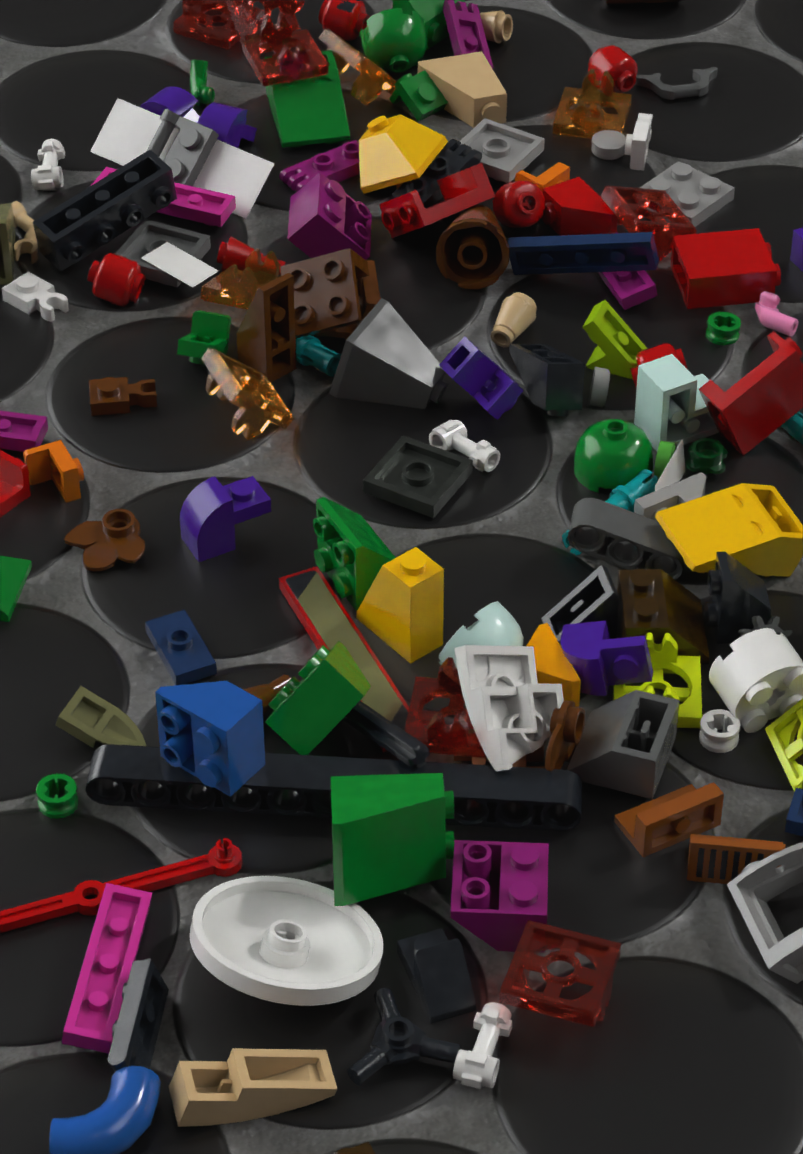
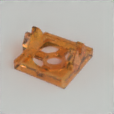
(371, 78)
(587, 121)
(239, 287)
(249, 391)

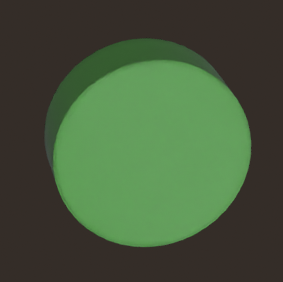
(664, 453)

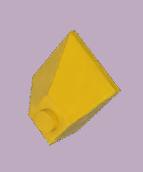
(396, 152)

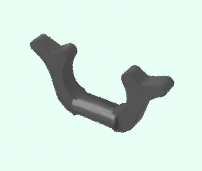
(673, 92)

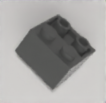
(627, 743)

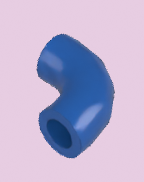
(116, 1122)

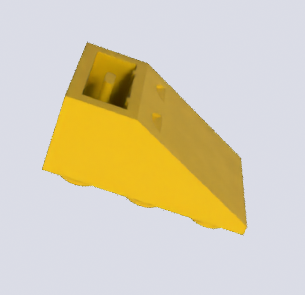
(742, 520)

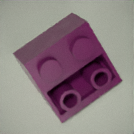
(328, 220)
(499, 889)

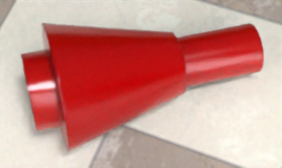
(236, 253)

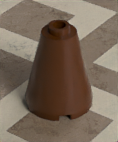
(473, 249)

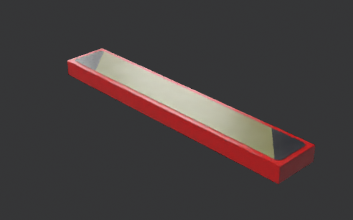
(327, 624)

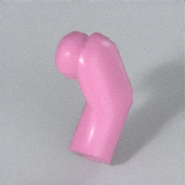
(771, 317)

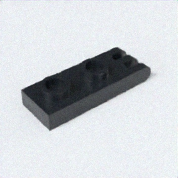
(450, 160)
(139, 1017)

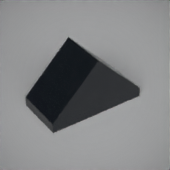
(589, 602)

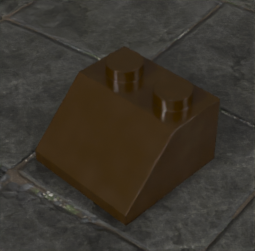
(661, 605)

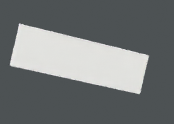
(226, 170)

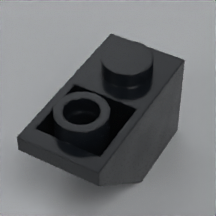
(735, 599)

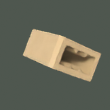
(468, 87)

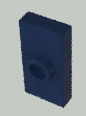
(181, 647)

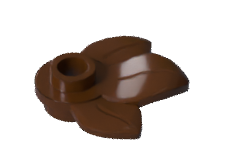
(108, 540)
(566, 729)

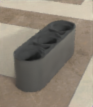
(622, 538)

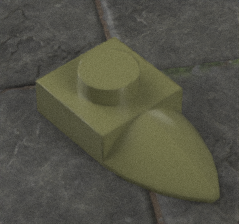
(97, 720)

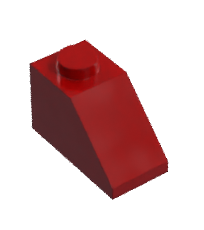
(577, 209)

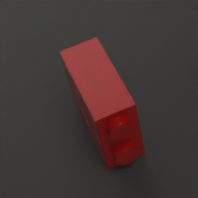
(723, 267)

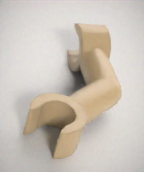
(29, 243)

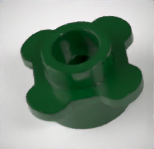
(706, 456)

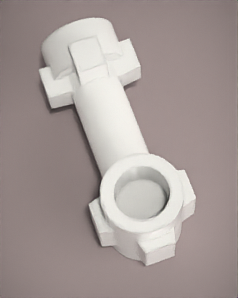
(49, 175)
(454, 436)
(477, 1066)

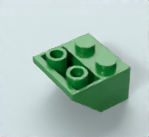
(348, 550)
(317, 703)

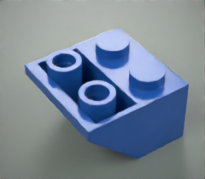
(212, 732)

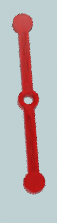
(221, 860)

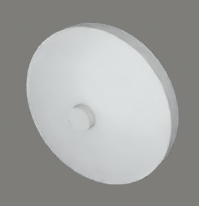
(285, 941)

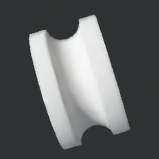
(719, 720)

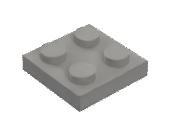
(503, 148)
(692, 191)

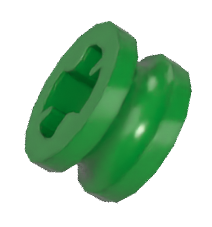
(723, 328)
(55, 785)

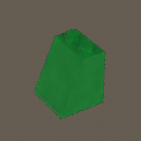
(388, 833)

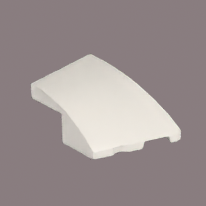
(506, 700)

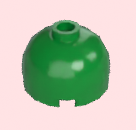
(394, 40)
(611, 454)

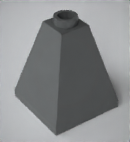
(388, 363)

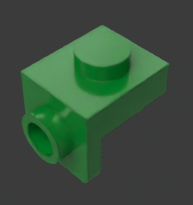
(419, 95)
(207, 332)

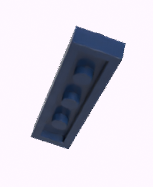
(583, 253)

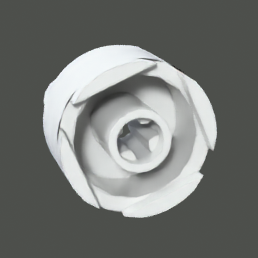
(759, 678)

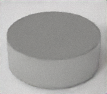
(608, 144)
(599, 387)

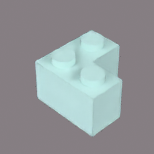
(670, 403)

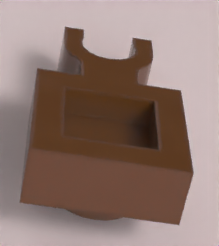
(116, 396)

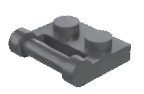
(188, 149)

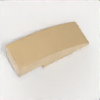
(249, 1085)

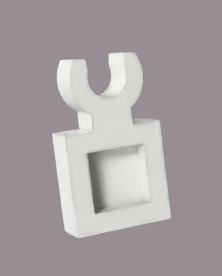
(638, 142)
(32, 294)

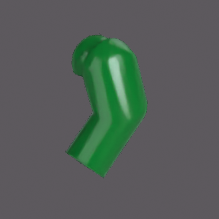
(198, 83)

